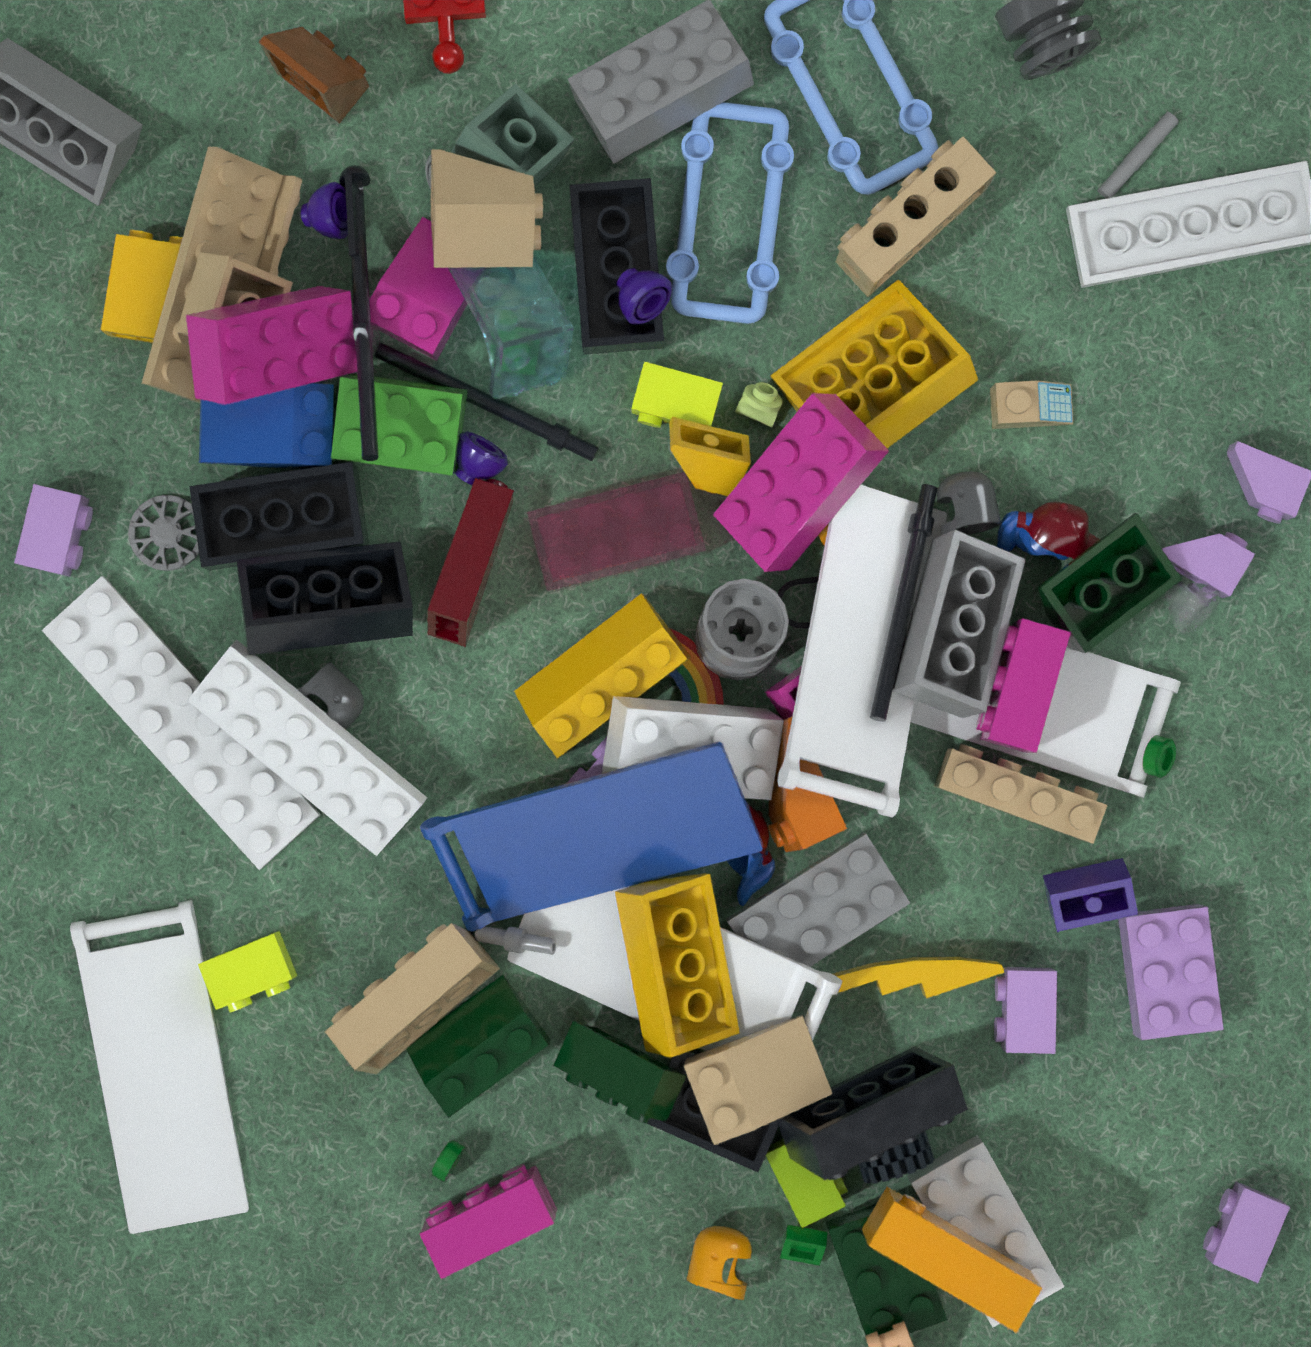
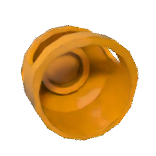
(708, 1258)

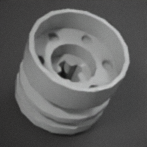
(758, 616)

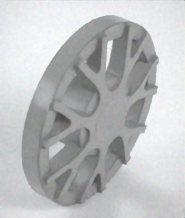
(164, 533)

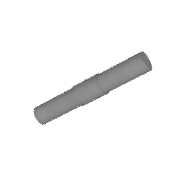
(1138, 155)

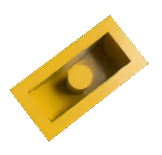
(710, 455)

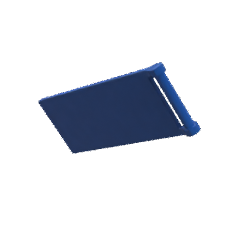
(597, 834)

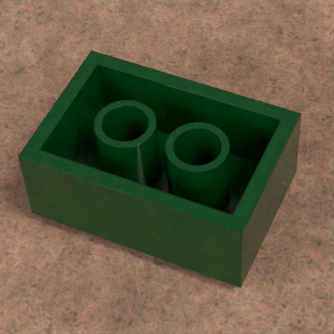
(878, 1285)

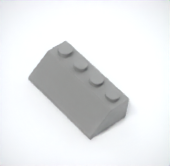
(62, 124)

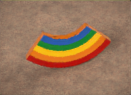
(695, 679)

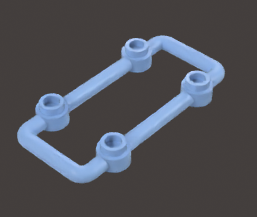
(844, 151)
(762, 274)

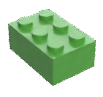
(414, 424)

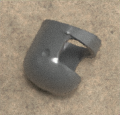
(973, 502)
(338, 693)

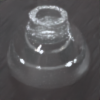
(1191, 605)

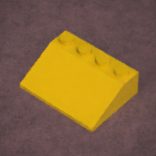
(884, 363)

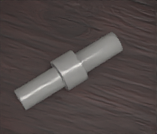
(516, 940)

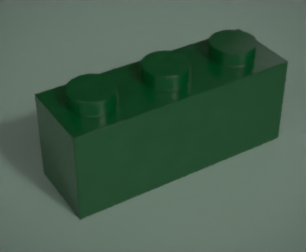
(619, 1073)

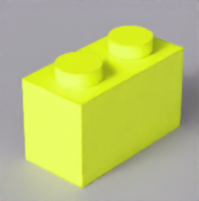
(676, 394)
(247, 971)

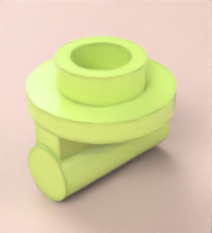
(760, 403)

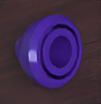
(327, 211)
(643, 295)
(478, 458)

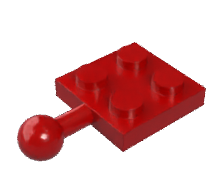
(447, 55)

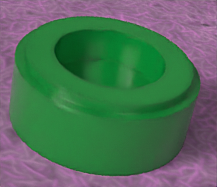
(1159, 756)
(448, 1160)

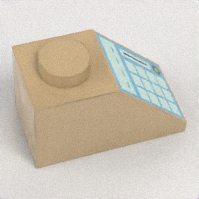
(1031, 404)

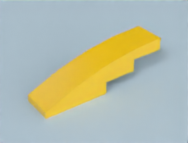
(933, 974)

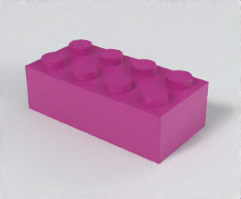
(271, 344)
(800, 482)

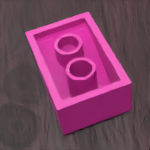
(415, 299)

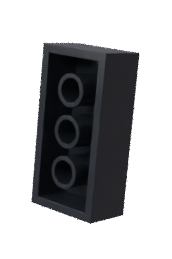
(611, 235)
(278, 514)
(325, 598)
(873, 1113)

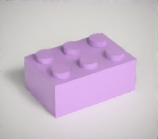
(1170, 972)

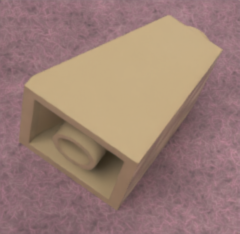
(482, 214)

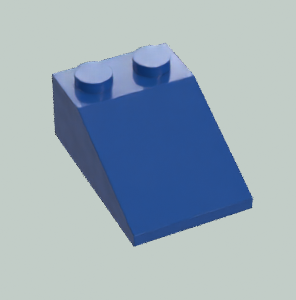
(270, 430)

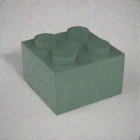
(515, 136)

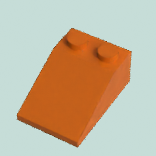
(801, 815)

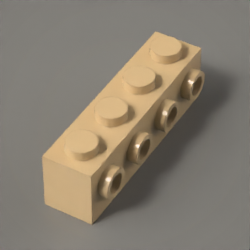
(1022, 796)

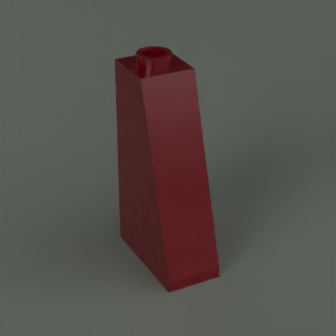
(469, 562)

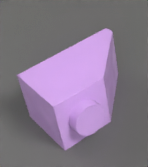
(1269, 482)
(1212, 560)

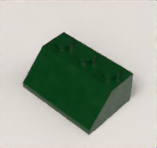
(1108, 584)
(477, 1046)

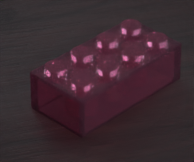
(616, 532)

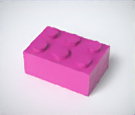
(1024, 686)
(487, 1220)

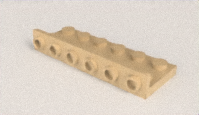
(234, 213)

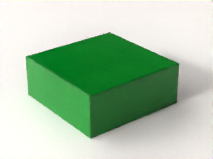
(803, 1245)

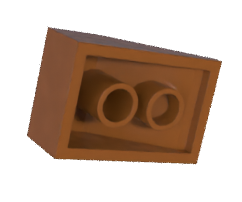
(316, 70)

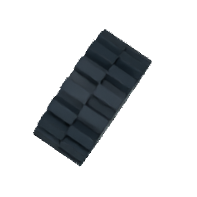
(899, 1161)

